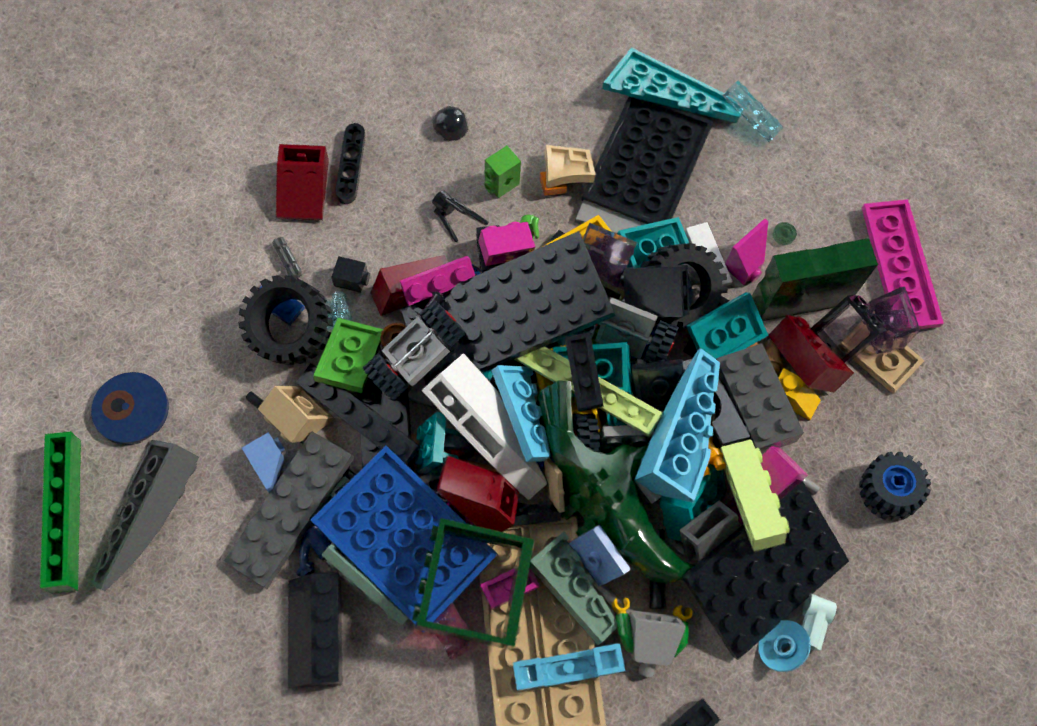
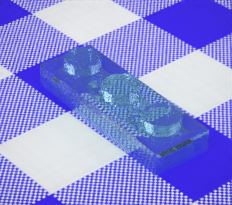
(753, 111)

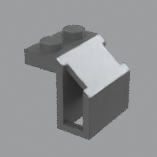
(705, 533)

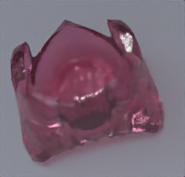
(454, 646)

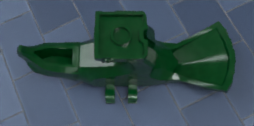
(605, 490)

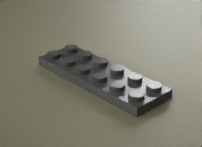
(289, 509)

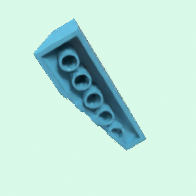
(681, 439)

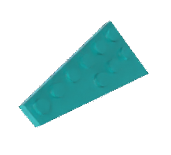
(656, 82)

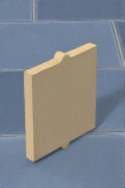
(554, 487)

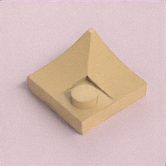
(568, 165)

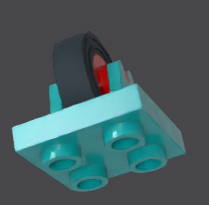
(439, 443)

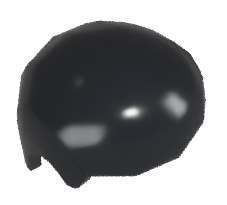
(450, 123)

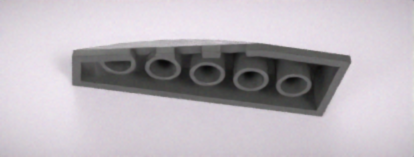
(153, 495)

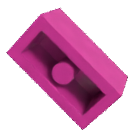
(505, 242)

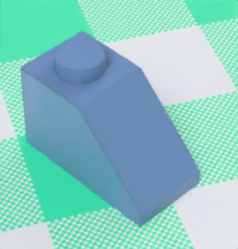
(266, 459)

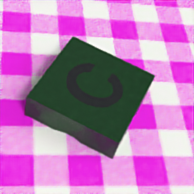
(813, 278)

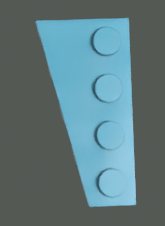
(519, 401)

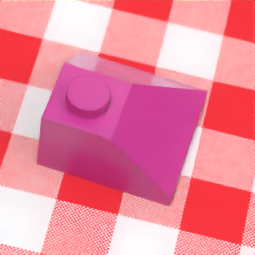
(749, 254)

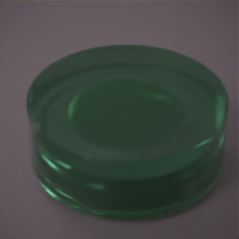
(784, 233)

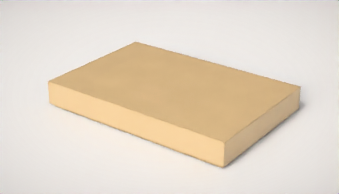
(887, 368)

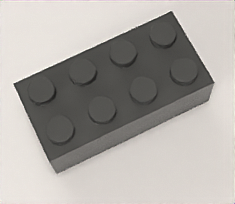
(759, 398)

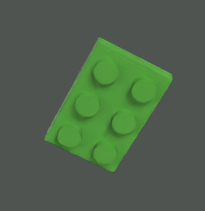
(346, 354)

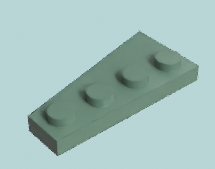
(356, 577)
(566, 579)

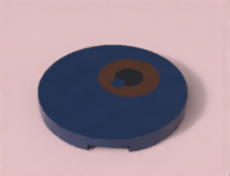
(129, 408)

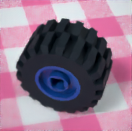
(894, 486)

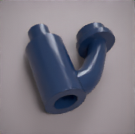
(319, 542)

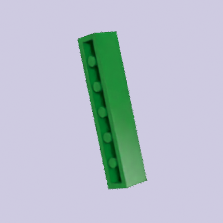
(60, 513)

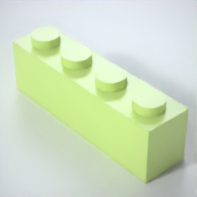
(753, 495)

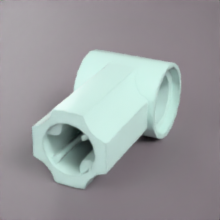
(817, 615)

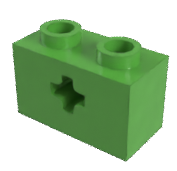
(502, 172)

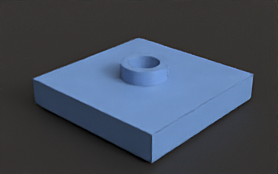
(599, 556)

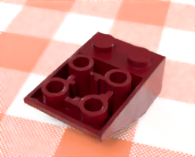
(301, 181)
(479, 494)

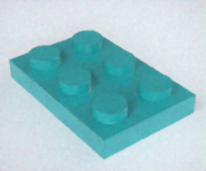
(728, 327)

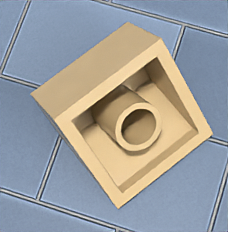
(294, 412)

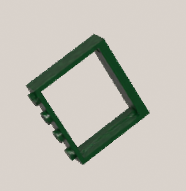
(524, 547)

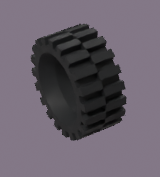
(707, 271)
(262, 305)

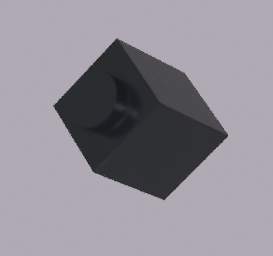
(350, 274)

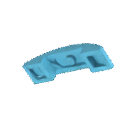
(568, 667)

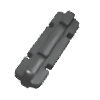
(287, 257)

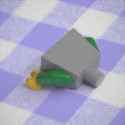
(652, 636)

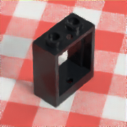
(860, 306)

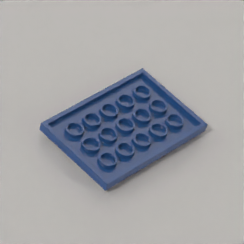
(385, 530)

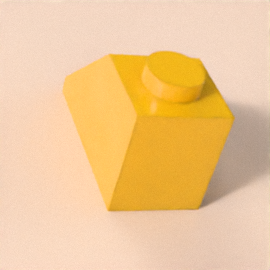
(802, 399)

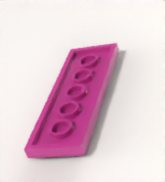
(902, 257)

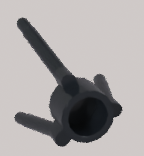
(447, 204)

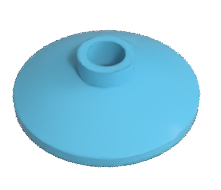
(783, 635)

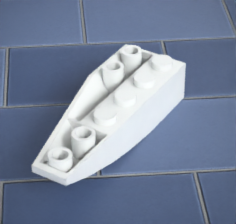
(481, 418)

